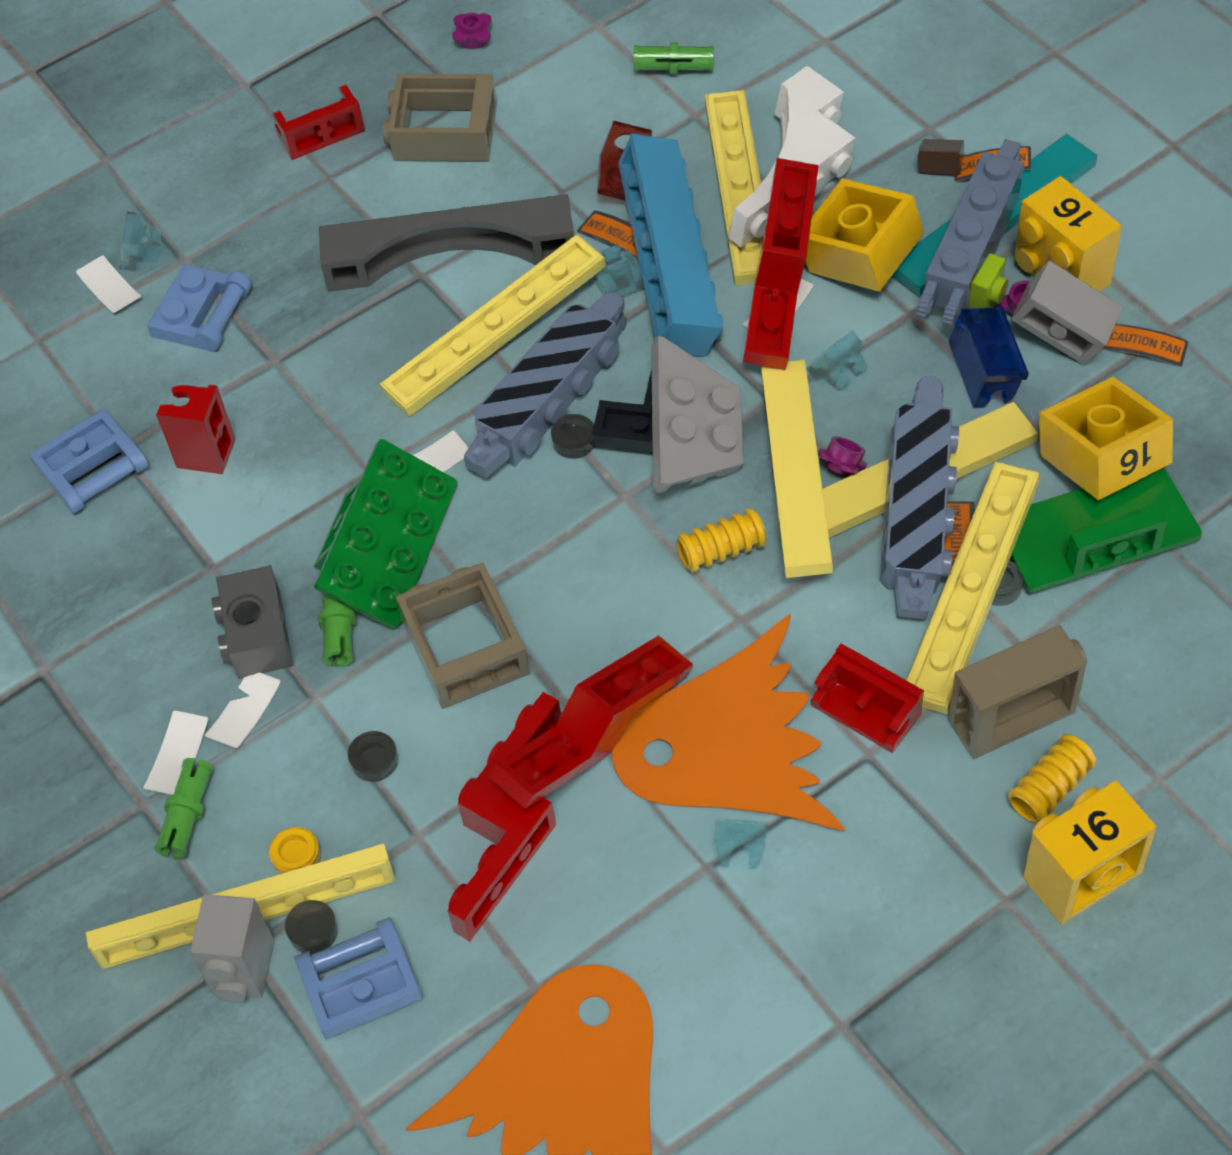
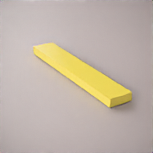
(735, 171)
(492, 325)
(979, 444)
(796, 471)
(973, 583)
(273, 895)

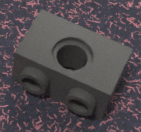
(259, 645)

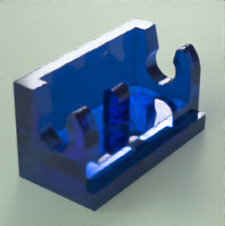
(987, 355)

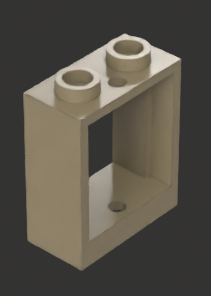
(441, 92)
(477, 670)
(1017, 691)

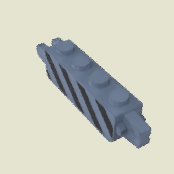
(973, 232)
(545, 383)
(917, 499)

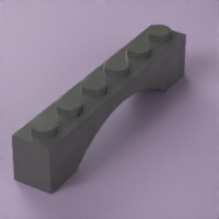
(368, 249)

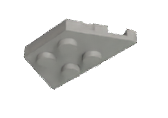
(692, 419)

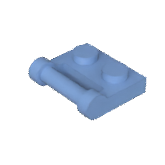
(189, 301)
(81, 451)
(363, 990)

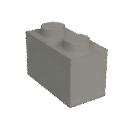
(1067, 313)
(232, 947)

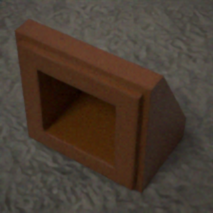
(940, 156)

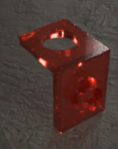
(609, 174)

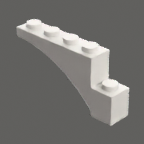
(810, 134)

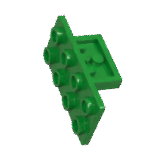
(383, 533)
(1085, 535)

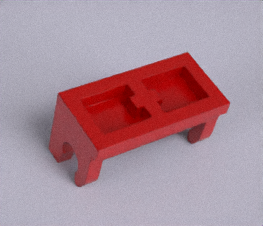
(320, 126)
(199, 430)
(867, 698)

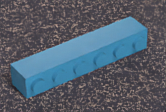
(669, 244)

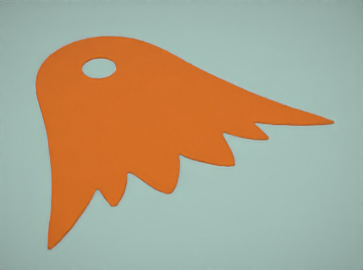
(727, 740)
(563, 1077)

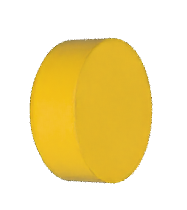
(294, 850)

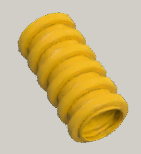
(721, 540)
(1052, 778)

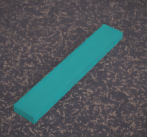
(1062, 158)

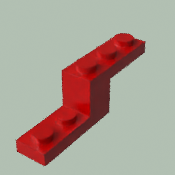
(781, 264)
(590, 721)
(504, 822)

